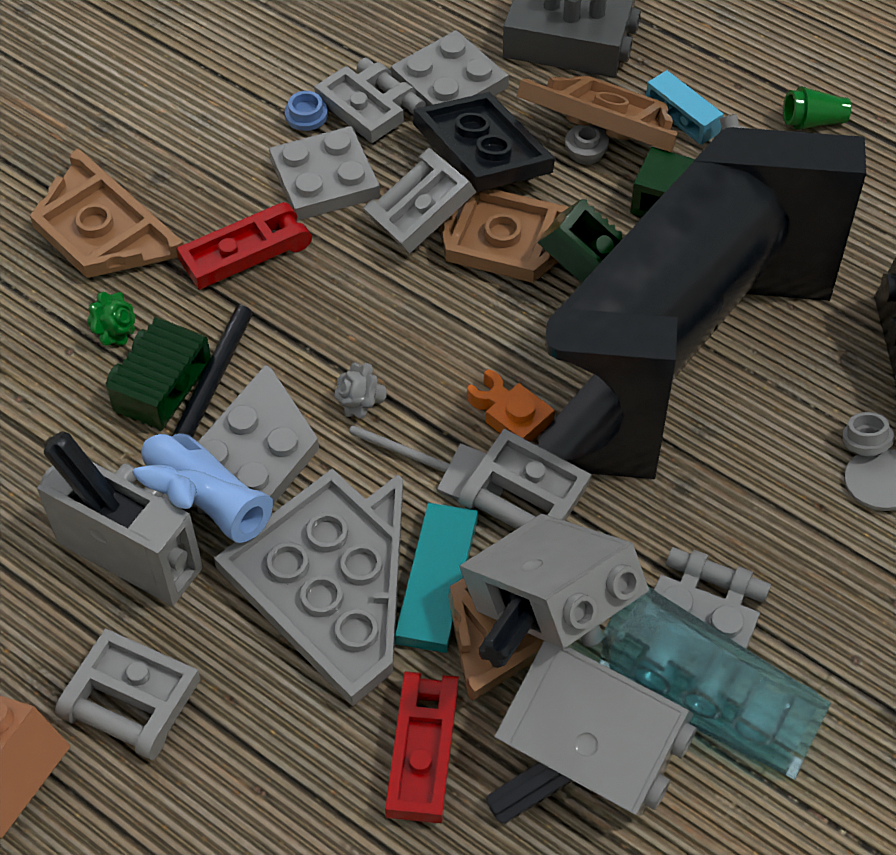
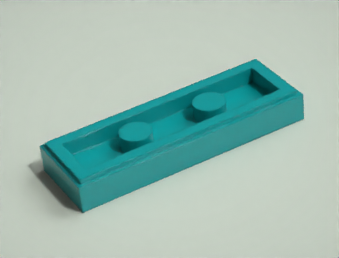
(441, 549)

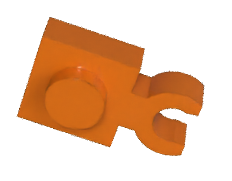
(514, 409)

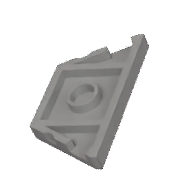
(262, 437)

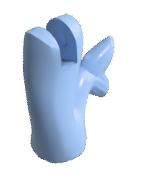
(193, 475)

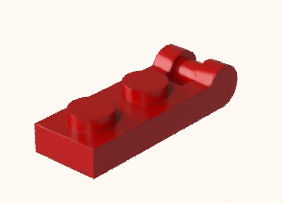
(243, 245)
(422, 749)

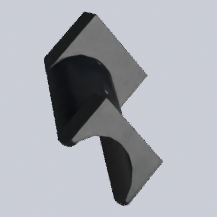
(743, 219)

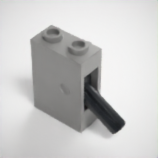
(589, 730)

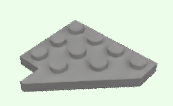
(329, 579)

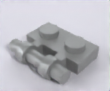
(362, 105)
(722, 614)

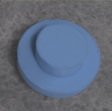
(306, 111)

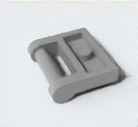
(420, 201)
(527, 473)
(135, 677)

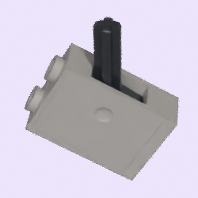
(117, 522)
(551, 584)

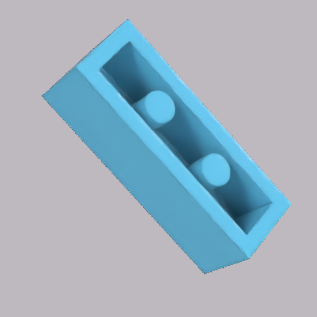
(686, 107)

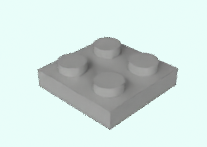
(450, 71)
(324, 173)

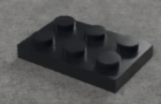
(483, 141)

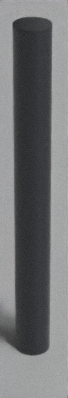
(214, 371)

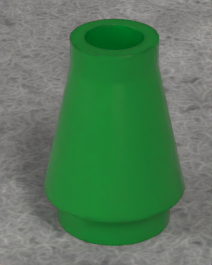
(813, 108)

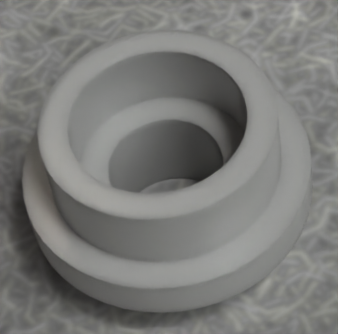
(586, 143)
(868, 434)

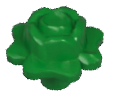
(111, 318)

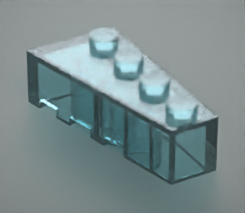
(721, 682)

